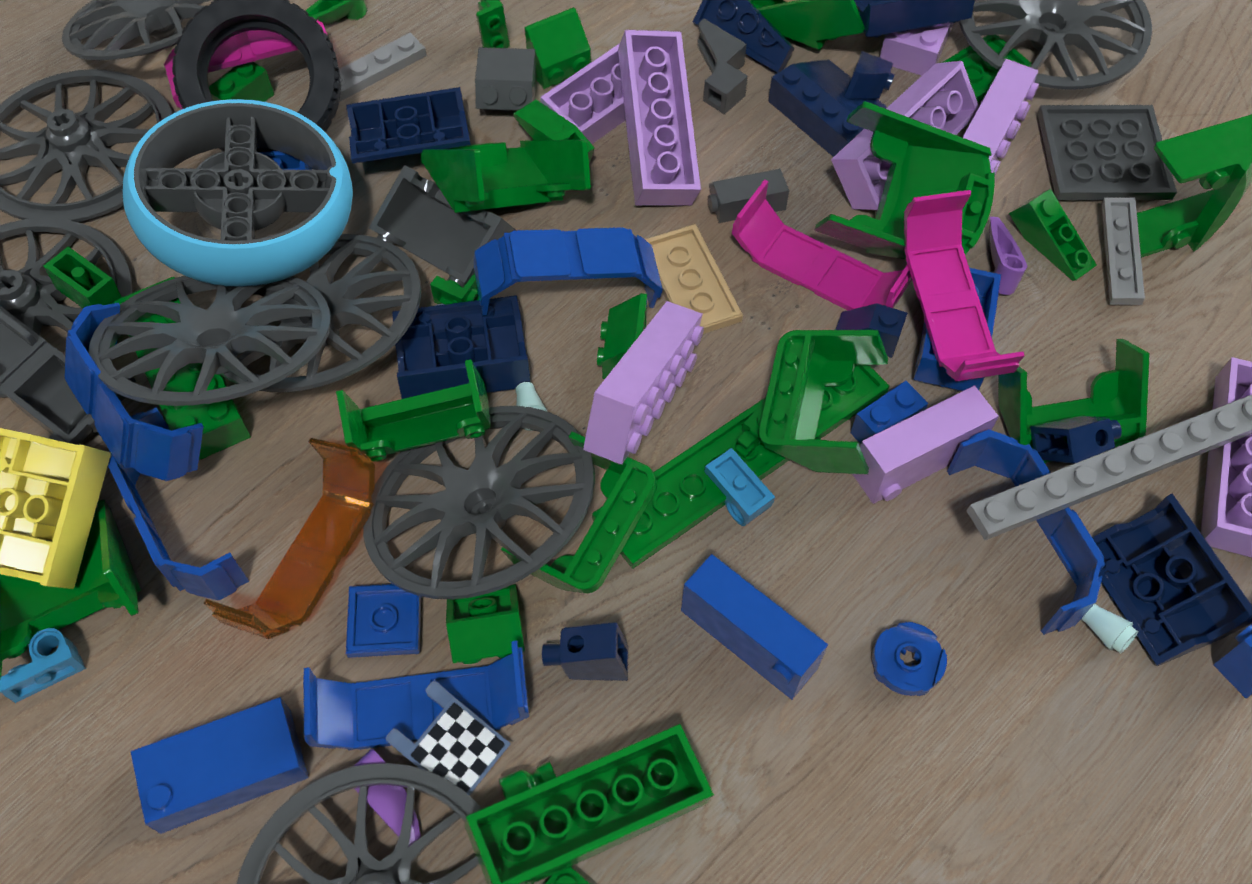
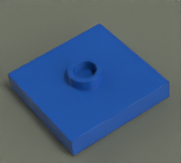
(382, 621)

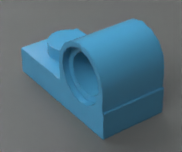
(743, 490)
(45, 669)

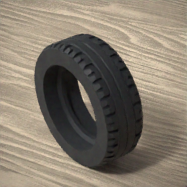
(228, 18)

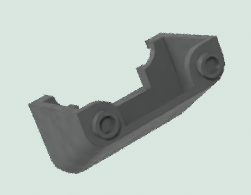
(425, 224)

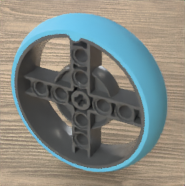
(237, 191)

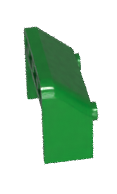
(801, 370)
(1113, 394)
(417, 419)
(627, 494)

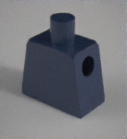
(1085, 438)
(590, 653)

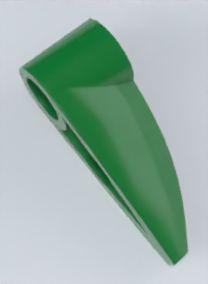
(334, 10)

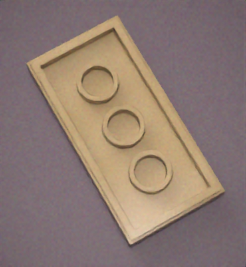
(693, 278)

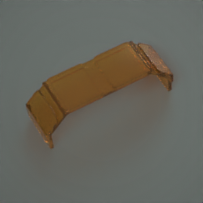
(316, 549)

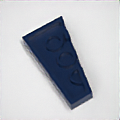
(749, 26)

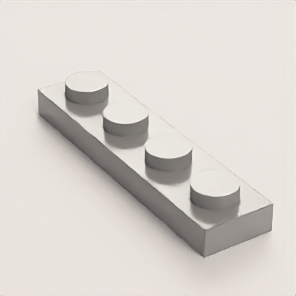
(379, 64)
(1122, 251)

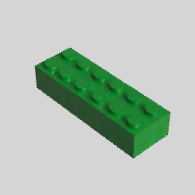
(220, 419)
(588, 810)

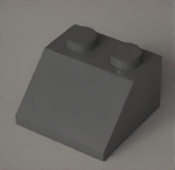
(504, 78)

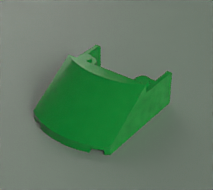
(812, 20)
(1222, 162)
(922, 164)
(504, 177)
(102, 582)

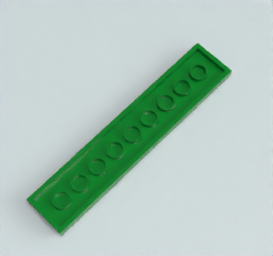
(688, 494)

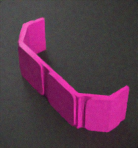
(238, 50)
(812, 262)
(948, 290)

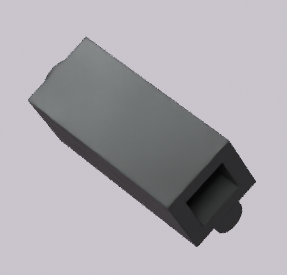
(732, 194)

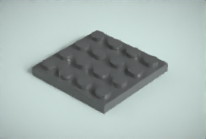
(1104, 152)

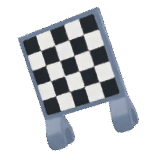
(455, 744)

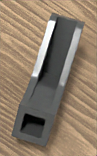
(724, 58)

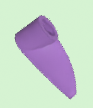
(1005, 256)
(388, 801)

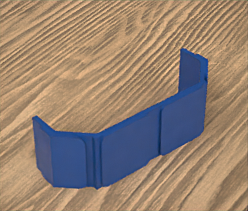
(564, 256)
(133, 443)
(1063, 528)
(210, 581)
(367, 711)

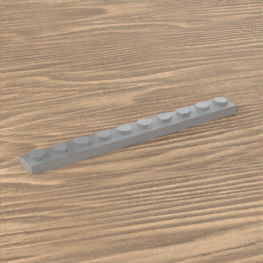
(1111, 469)

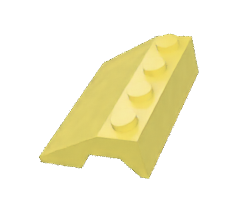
(46, 506)

